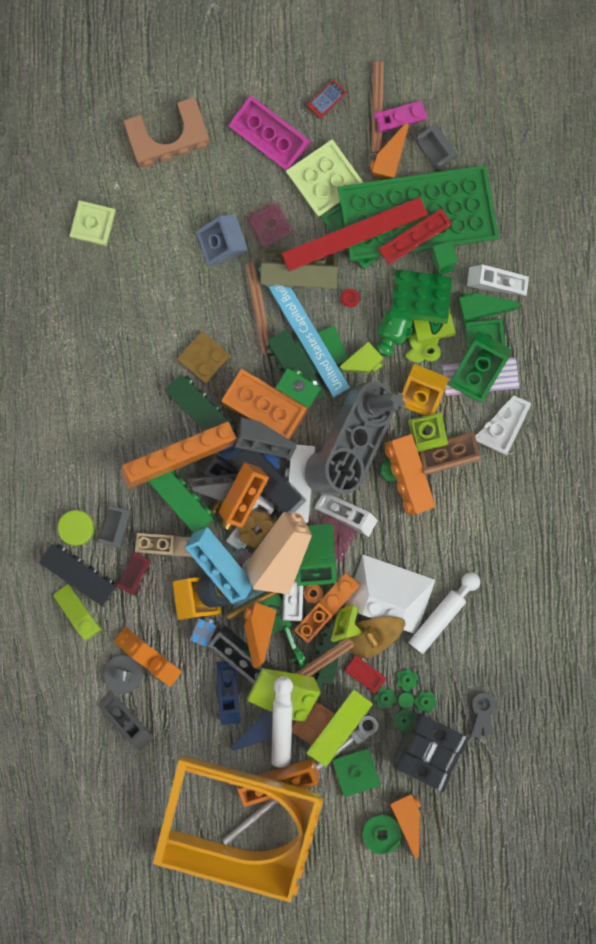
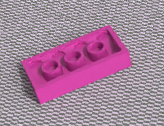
(269, 133)

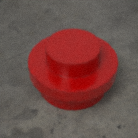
(349, 298)

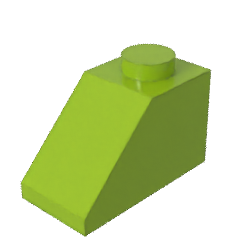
(363, 361)

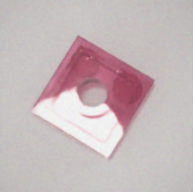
(270, 235)
(345, 534)

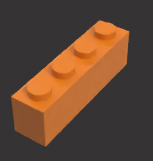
(409, 475)
(300, 774)

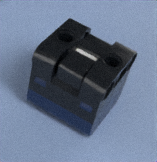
(429, 751)

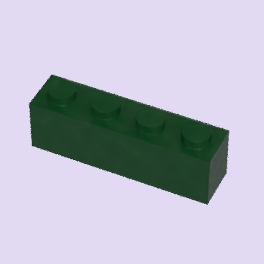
(290, 357)
(196, 404)

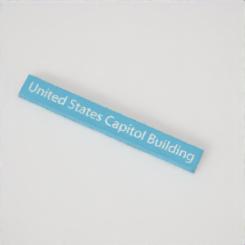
(309, 339)

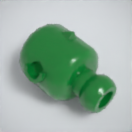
(392, 332)

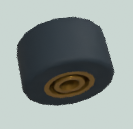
(210, 594)

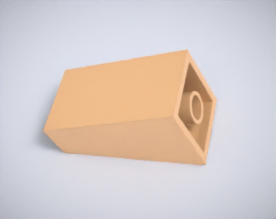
(279, 555)

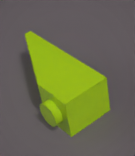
(77, 613)

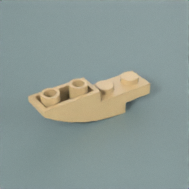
(162, 545)

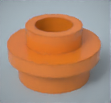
(313, 599)

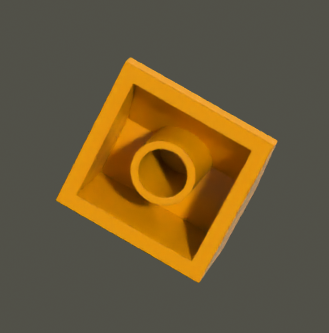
(423, 390)
(188, 602)

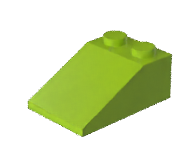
(303, 695)

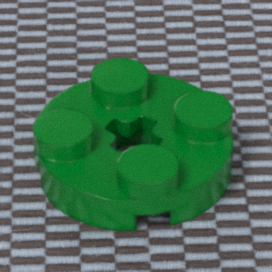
(381, 845)

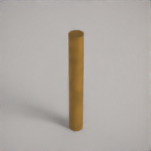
(259, 599)

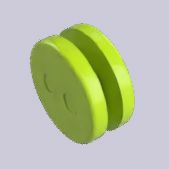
(76, 528)

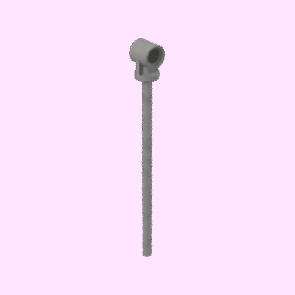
(358, 735)

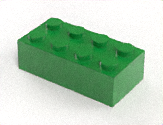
(185, 504)

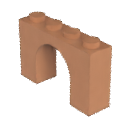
(148, 151)

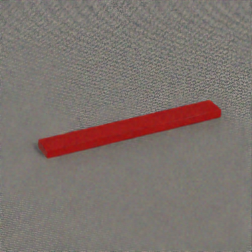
(354, 234)

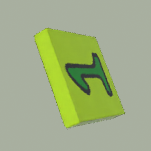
(430, 331)

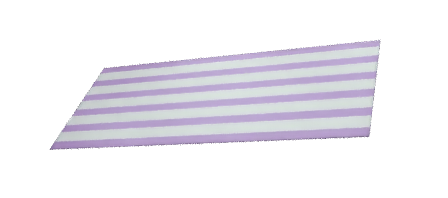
(506, 380)

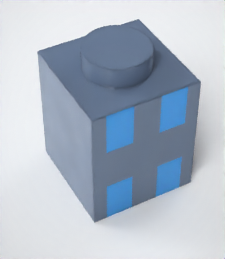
(204, 631)

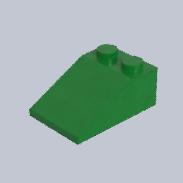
(480, 367)

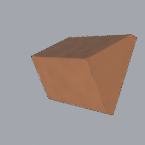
(459, 452)

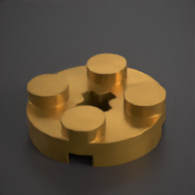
(260, 518)

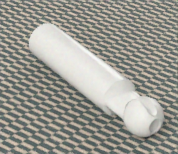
(444, 614)
(282, 722)

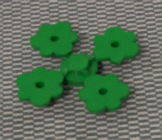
(405, 699)

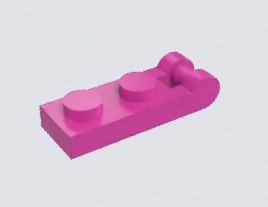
(399, 116)

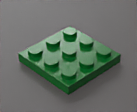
(421, 296)

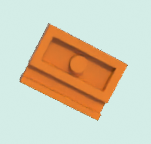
(314, 723)

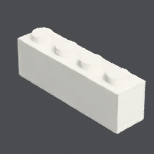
(296, 476)

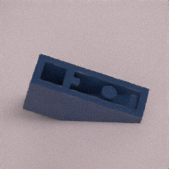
(228, 694)
(258, 732)

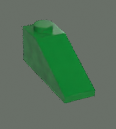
(482, 306)

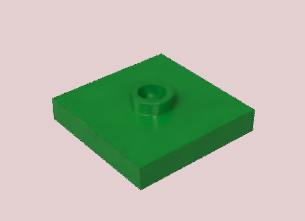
(356, 772)

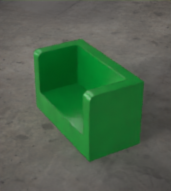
(443, 258)

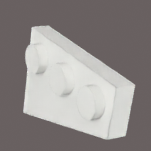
(504, 426)

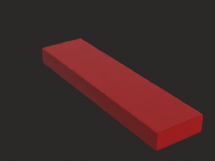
(415, 237)

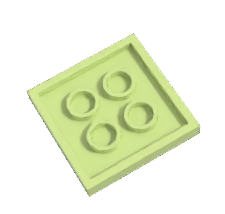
(320, 176)

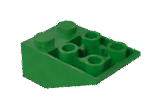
(319, 559)

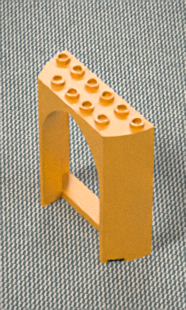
(262, 872)

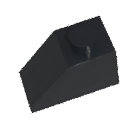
(216, 465)

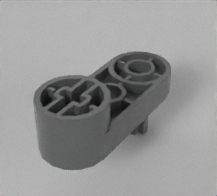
(342, 462)

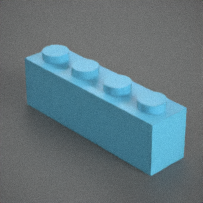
(219, 565)

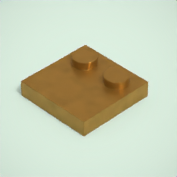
(203, 357)

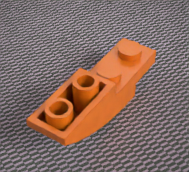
(327, 607)

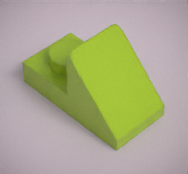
(345, 624)

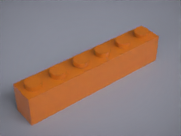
(178, 455)

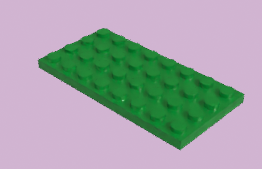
(459, 192)

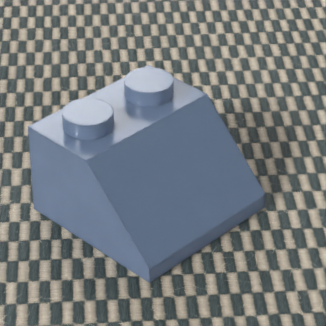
(221, 239)

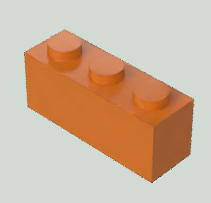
(243, 494)

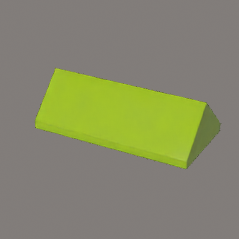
(339, 728)

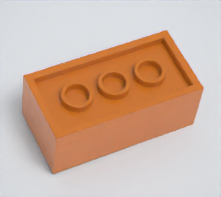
(261, 402)

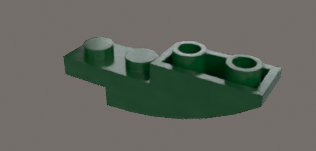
(328, 672)

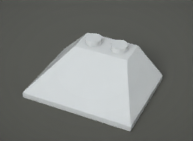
(390, 592)

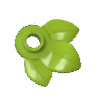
(420, 350)

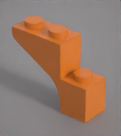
(147, 656)

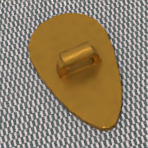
(377, 635)

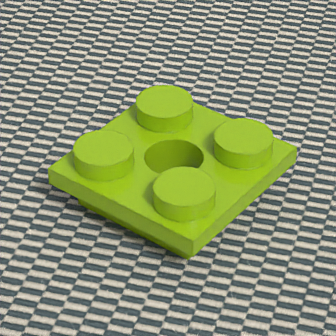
(438, 436)

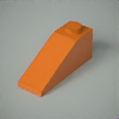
(388, 158)
(258, 631)
(408, 817)

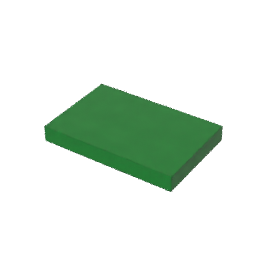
(333, 344)

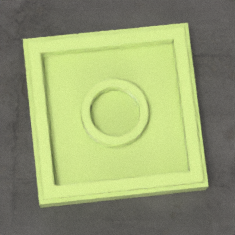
(92, 223)

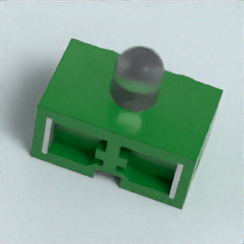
(298, 388)

